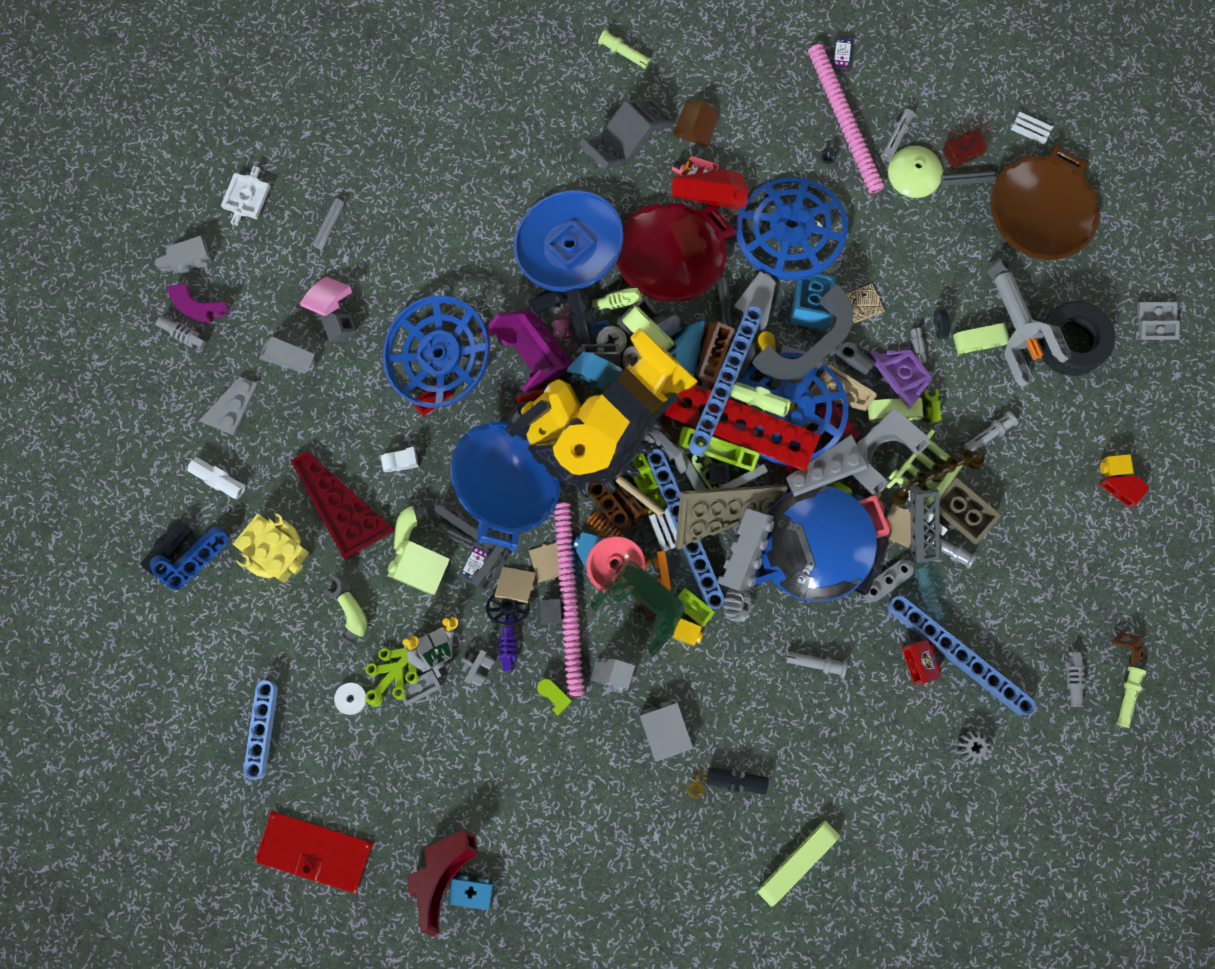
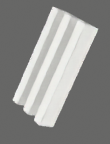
(1033, 125)
(665, 530)

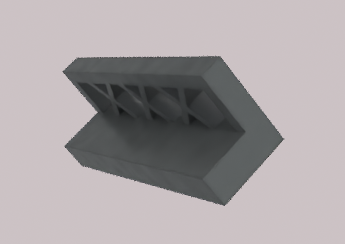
(917, 522)

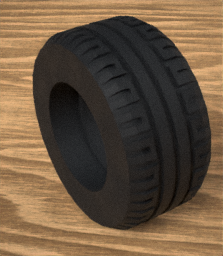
(1094, 323)

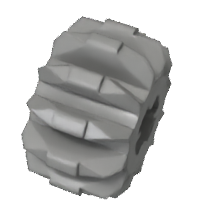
(737, 605)
(970, 741)

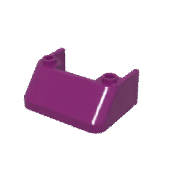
(533, 344)

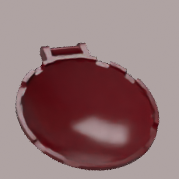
(654, 262)

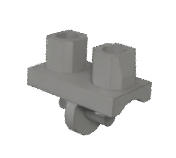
(473, 675)

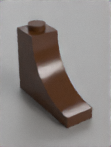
(713, 350)

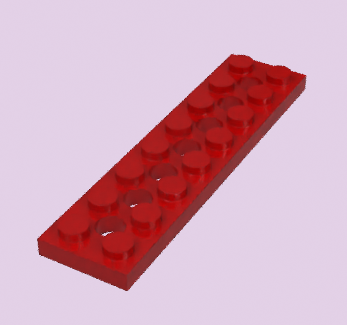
(745, 437)

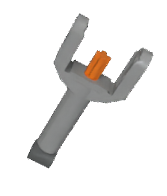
(1026, 329)

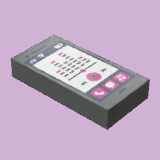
(473, 562)

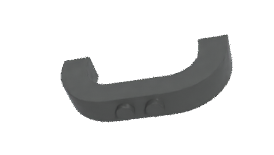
(784, 369)

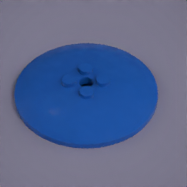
(564, 219)

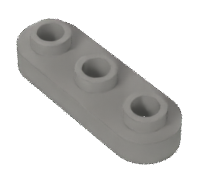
(896, 576)

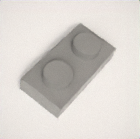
(426, 685)

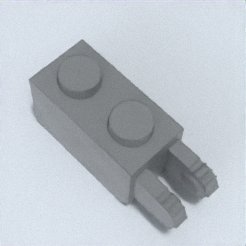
(184, 256)

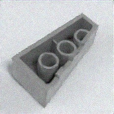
(747, 550)

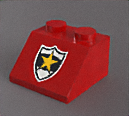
(922, 662)

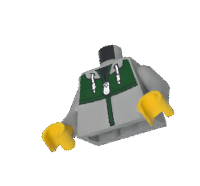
(432, 648)

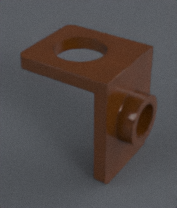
(1135, 644)

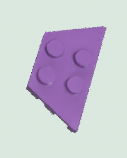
(903, 374)

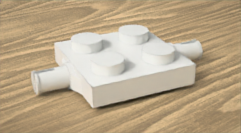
(245, 195)

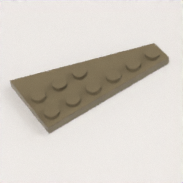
(719, 509)

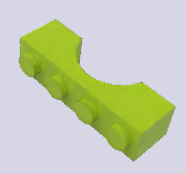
(723, 450)

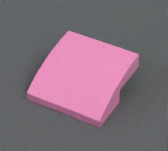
(325, 295)

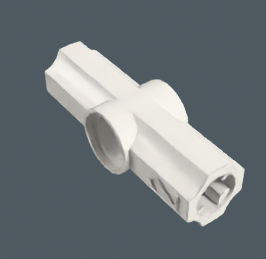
(216, 478)

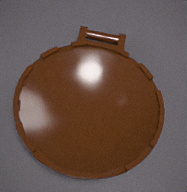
(1045, 205)

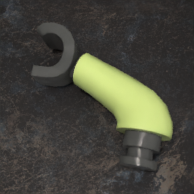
(405, 523)
(356, 619)

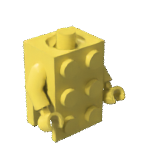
(271, 548)

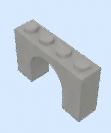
(892, 428)

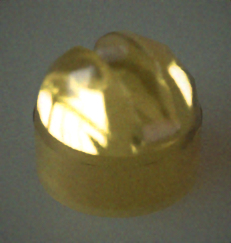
(697, 787)

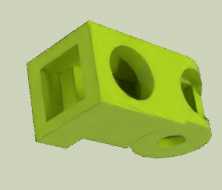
(549, 689)

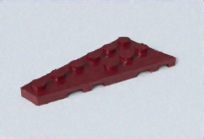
(345, 515)

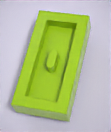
(695, 608)

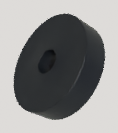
(942, 324)

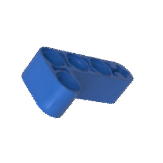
(190, 555)

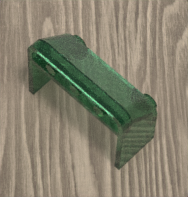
(634, 580)

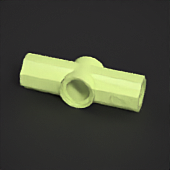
(760, 399)

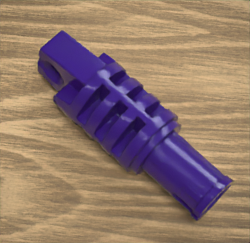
(508, 647)

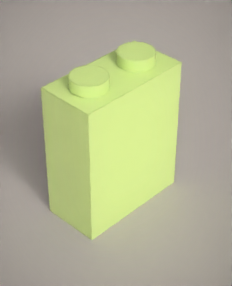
(418, 567)

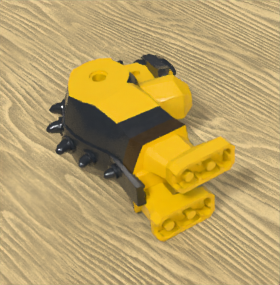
(608, 430)

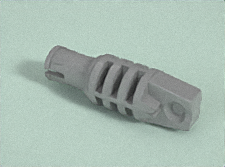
(181, 332)
(1075, 678)

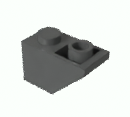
(338, 325)

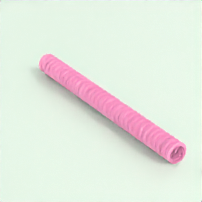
(568, 599)

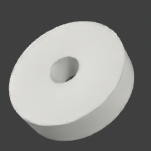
(341, 698)

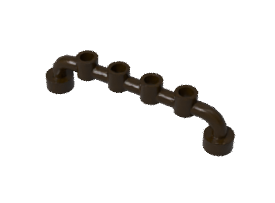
(971, 458)

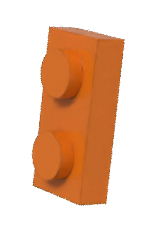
(661, 563)

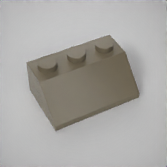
(967, 511)

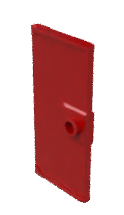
(313, 852)

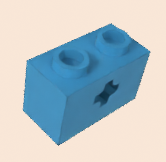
(480, 900)

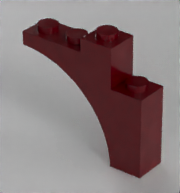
(431, 882)

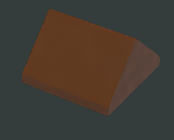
(696, 122)

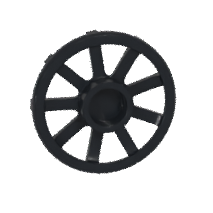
(641, 526)
(506, 608)

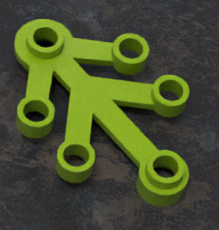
(396, 672)

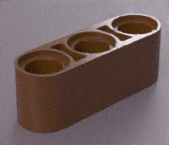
(617, 509)

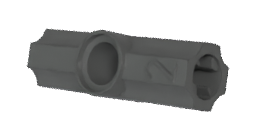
(857, 361)

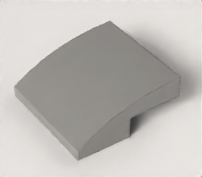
(1158, 321)

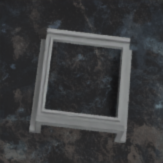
(697, 483)

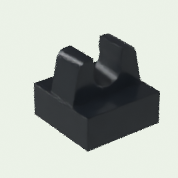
(719, 473)

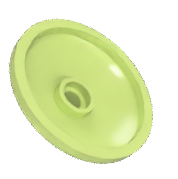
(911, 180)

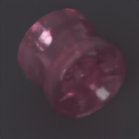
(561, 329)

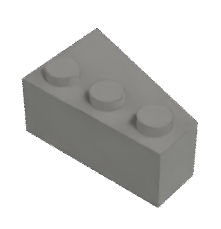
(613, 674)

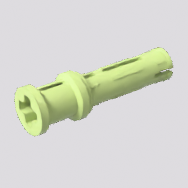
(617, 45)
(1132, 688)

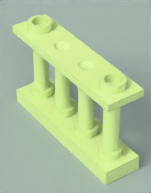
(945, 478)

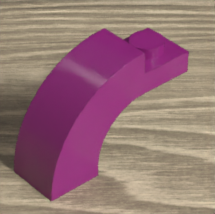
(198, 312)

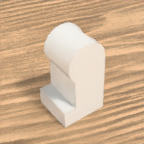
(400, 460)

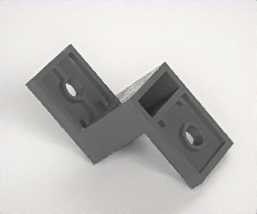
(626, 133)

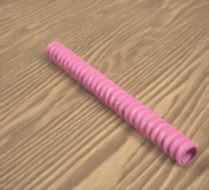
(845, 118)

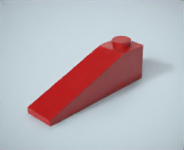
(716, 188)

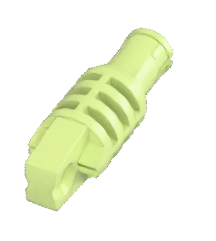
(617, 299)

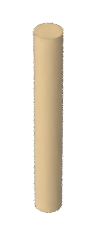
(640, 496)

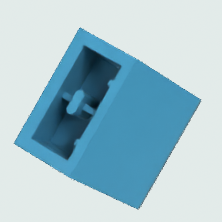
(593, 370)

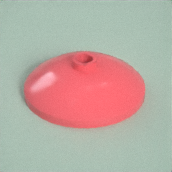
(603, 552)

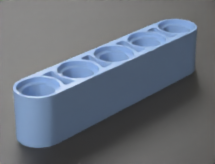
(264, 739)

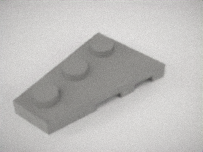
(231, 406)

